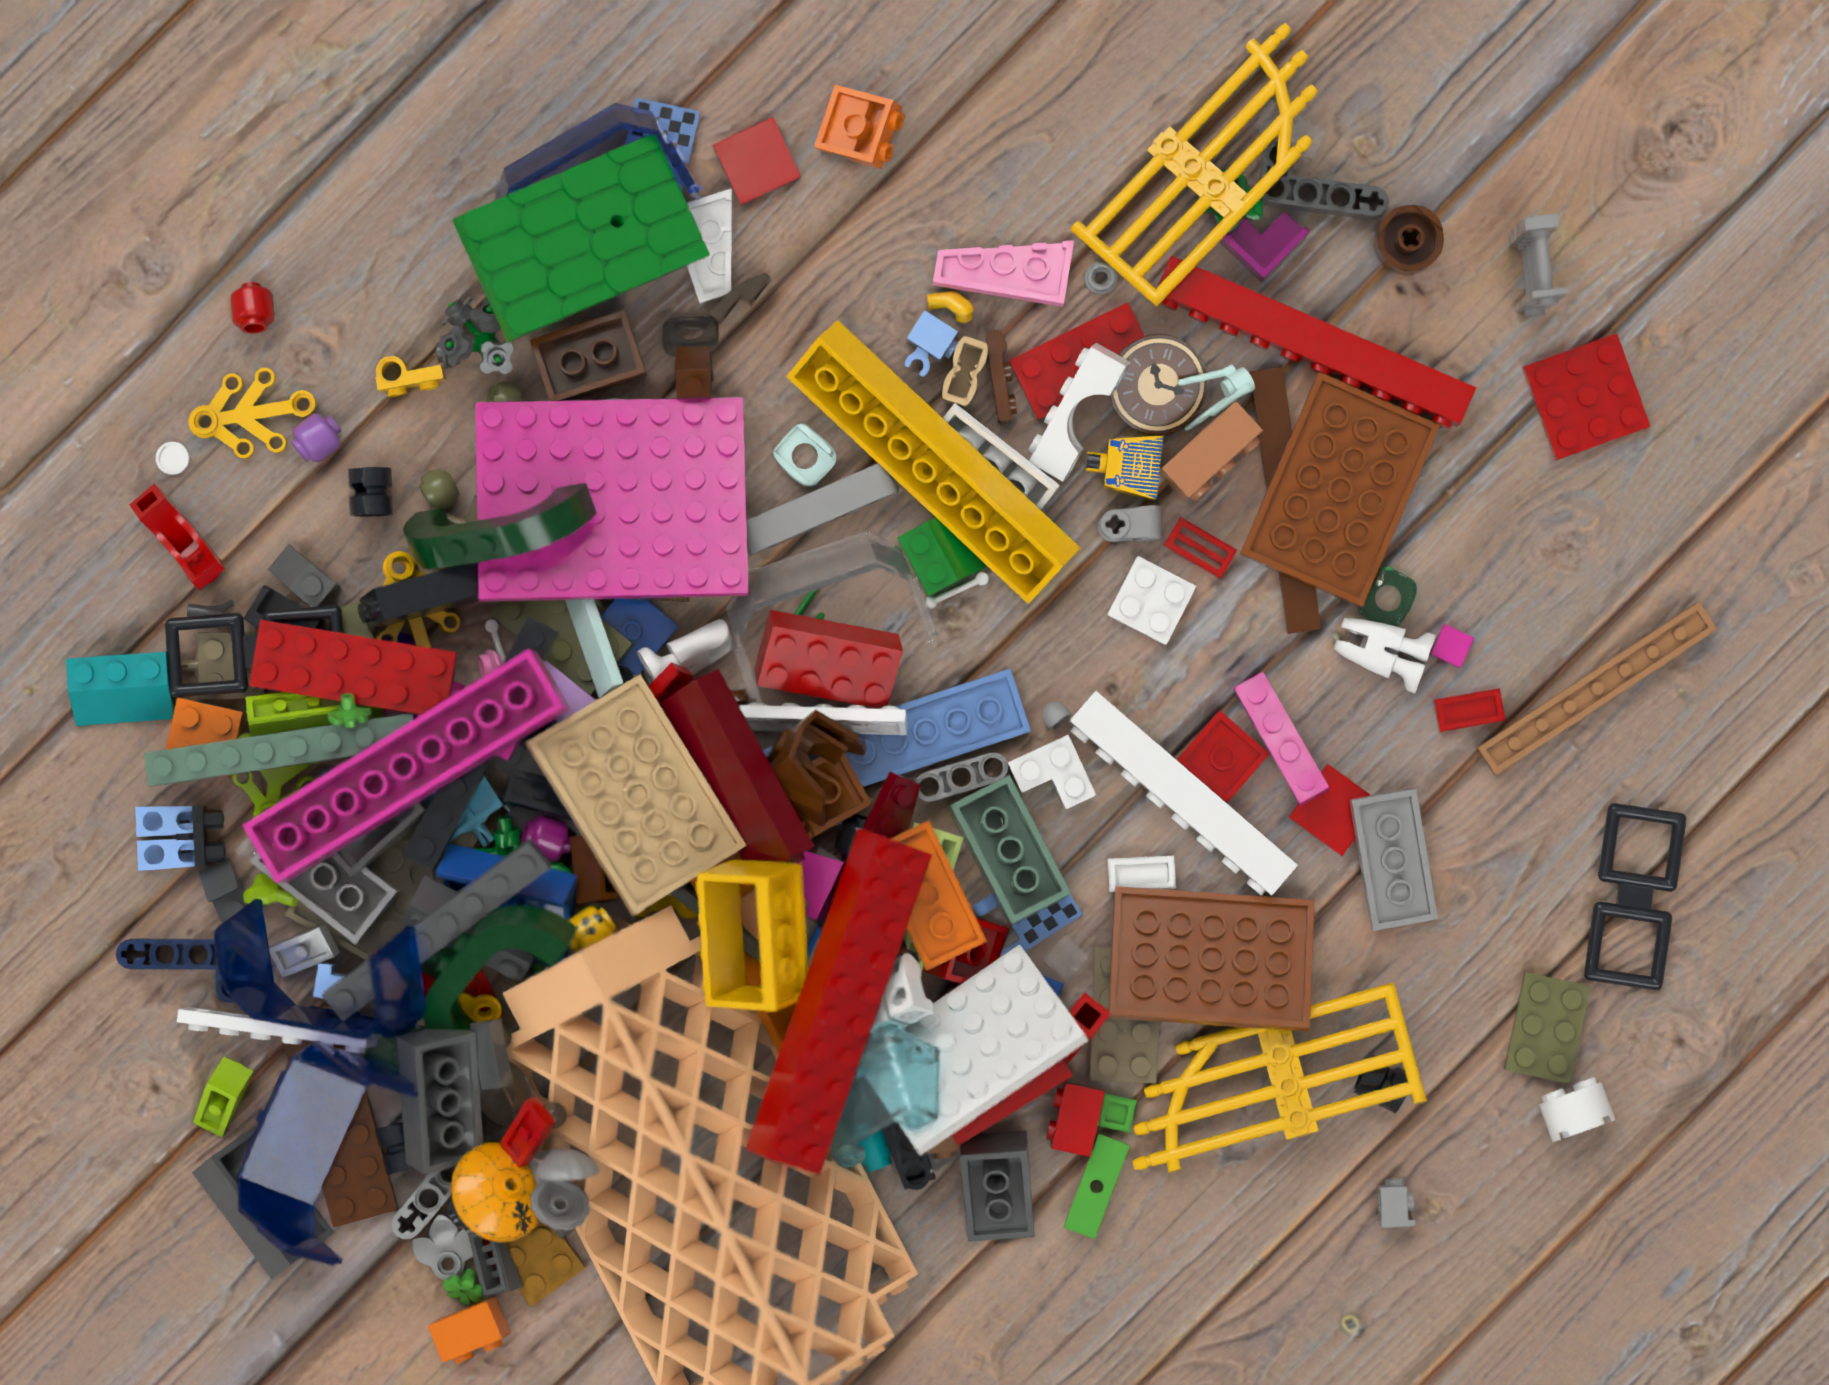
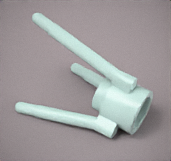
(1235, 385)

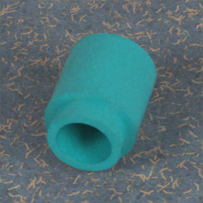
(876, 1152)

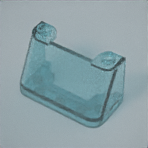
(891, 1085)

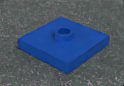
(641, 625)

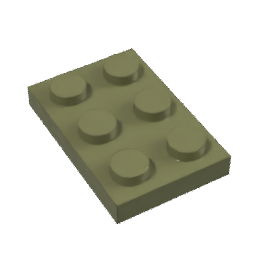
(1547, 1027)

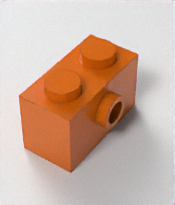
(468, 1330)

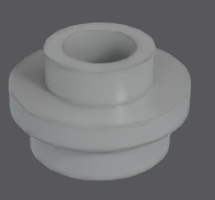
(1100, 267)

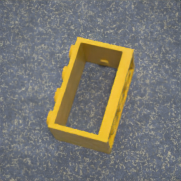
(780, 934)

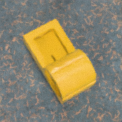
(425, 378)

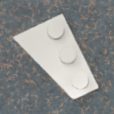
(714, 220)

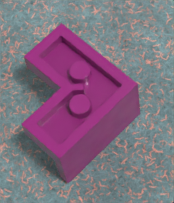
(1264, 252)

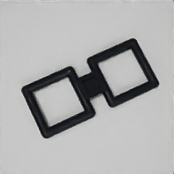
(242, 645)
(1635, 896)

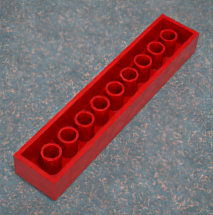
(838, 1001)

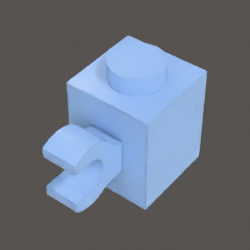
(931, 338)

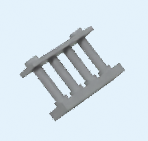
(1531, 239)

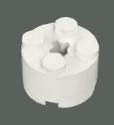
(1576, 1110)

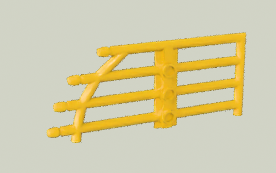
(1202, 176)
(1286, 1077)

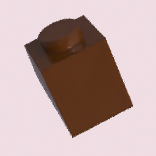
(693, 373)

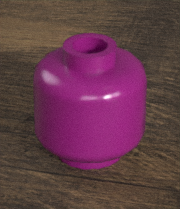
(548, 835)

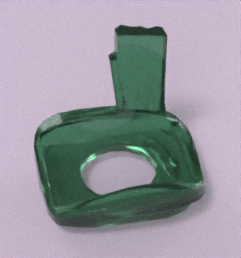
(1407, 589)

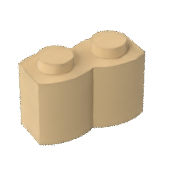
(968, 364)

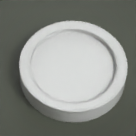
(172, 458)

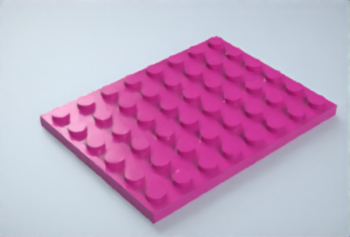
(662, 490)

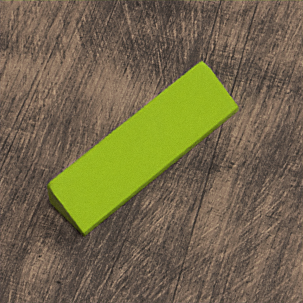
(291, 712)

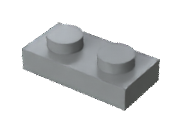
(303, 950)

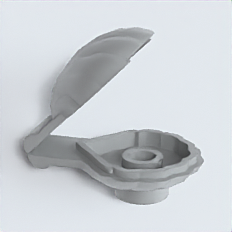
(552, 1174)

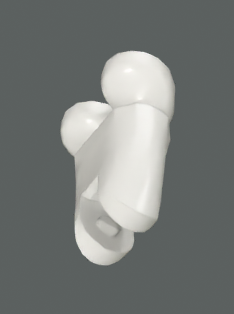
(1381, 647)
(690, 651)

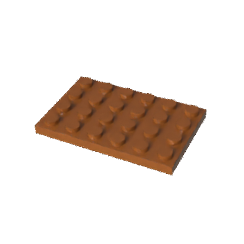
(1339, 489)
(1211, 959)

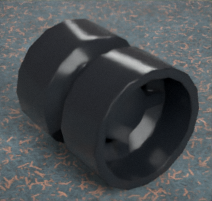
(370, 491)
(1374, 1081)
(392, 1139)

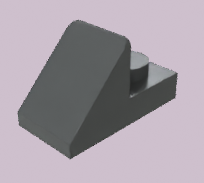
(223, 888)

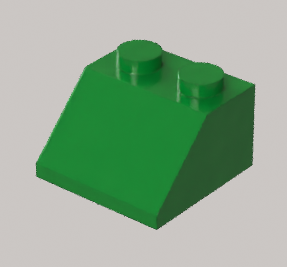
(938, 556)

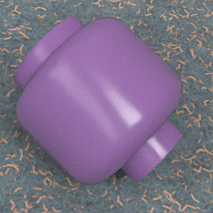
(316, 437)

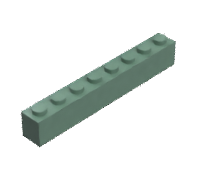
(267, 751)

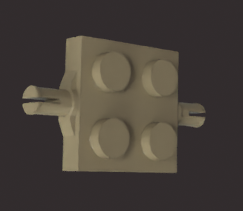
(215, 663)

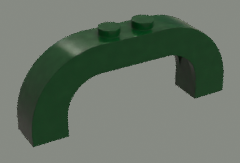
(443, 545)
(509, 927)

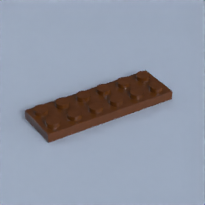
(357, 1178)

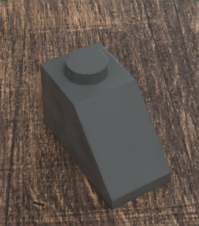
(303, 577)

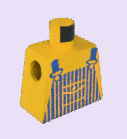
(1130, 465)

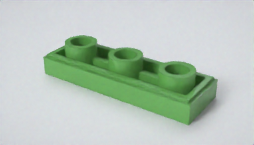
(1089, 1206)

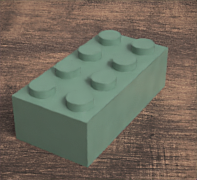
(1009, 851)

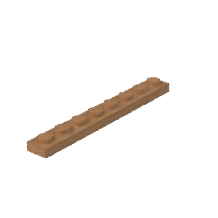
(1596, 688)

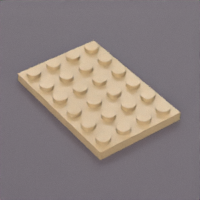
(635, 794)

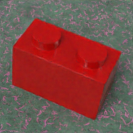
(1076, 1118)

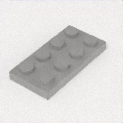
(1393, 859)

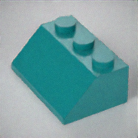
(119, 688)

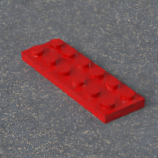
(340, 663)

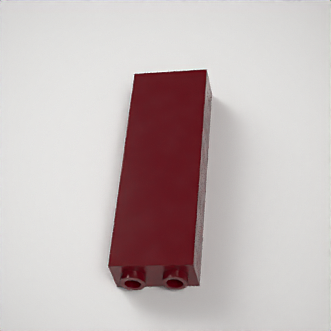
(737, 770)

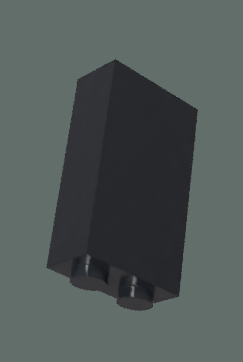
(420, 596)

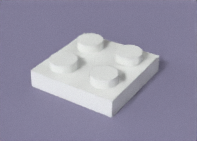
(1151, 600)

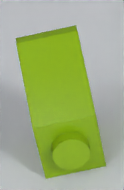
(222, 1096)

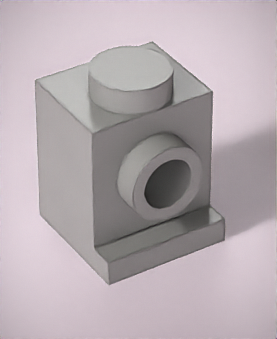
(1394, 1204)

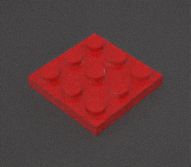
(1586, 396)

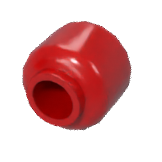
(252, 308)

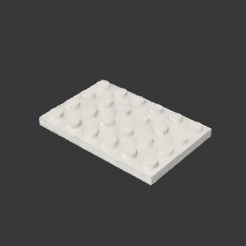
(992, 1041)

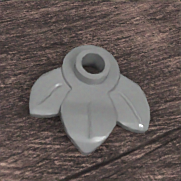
(443, 1242)

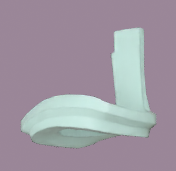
(804, 434)

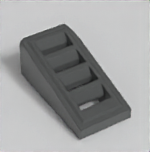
(487, 1275)

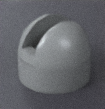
(1055, 714)

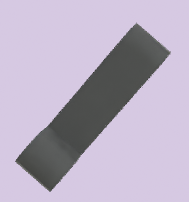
(1323, 190)

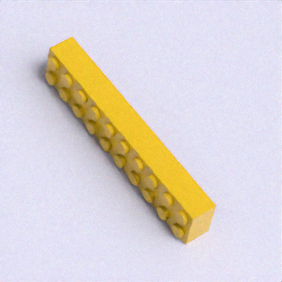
(932, 461)

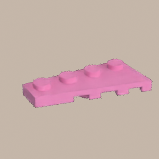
(1017, 272)

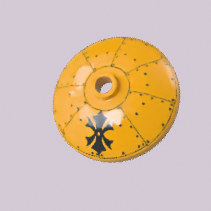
(484, 1199)

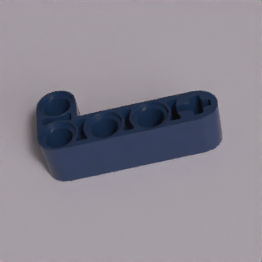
(182, 958)

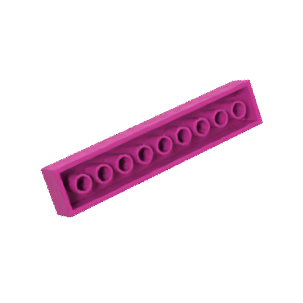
(406, 766)

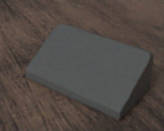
(492, 1055)

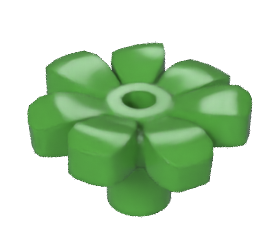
(349, 712)
(464, 1287)

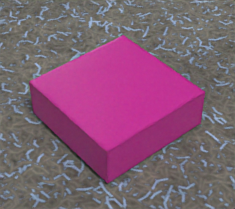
(1451, 646)

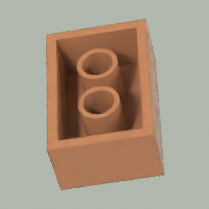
(1211, 453)

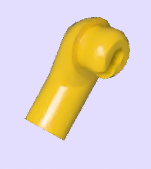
(954, 302)

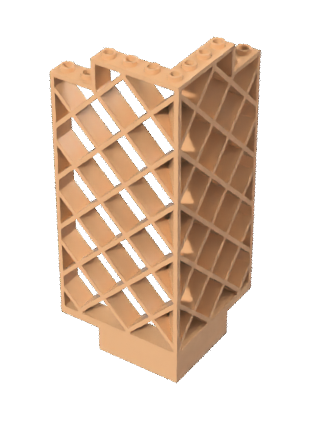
(703, 1188)

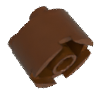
(1428, 240)

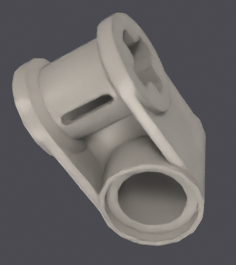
(1138, 524)

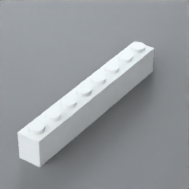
(1182, 793)

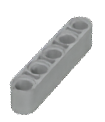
(819, 508)

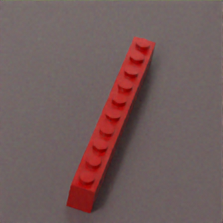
(1320, 344)

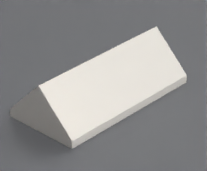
(1016, 468)

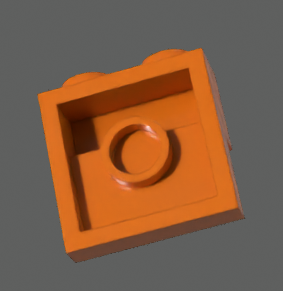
(859, 126)

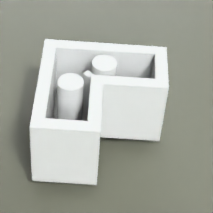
(1057, 763)

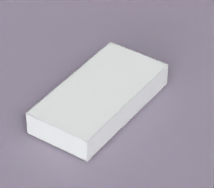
(1142, 872)

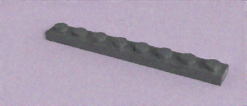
(448, 920)

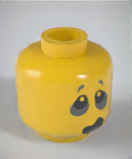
(592, 928)

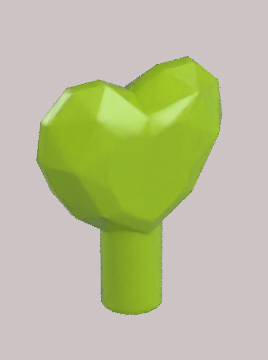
(268, 891)

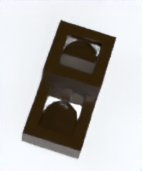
(747, 291)

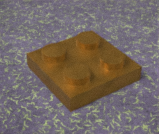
(543, 1262)

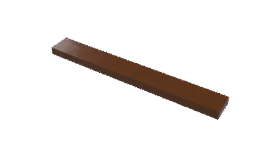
(1274, 419)

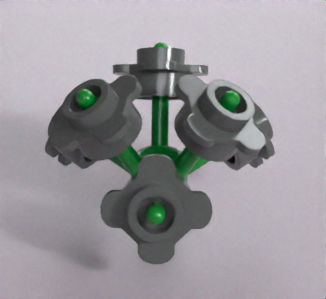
(459, 346)

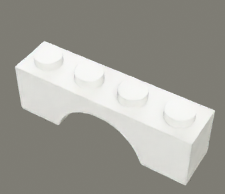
(1058, 447)

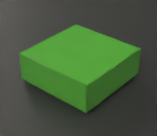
(1117, 1113)

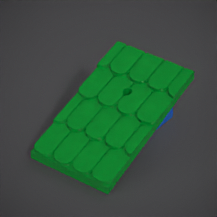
(580, 237)

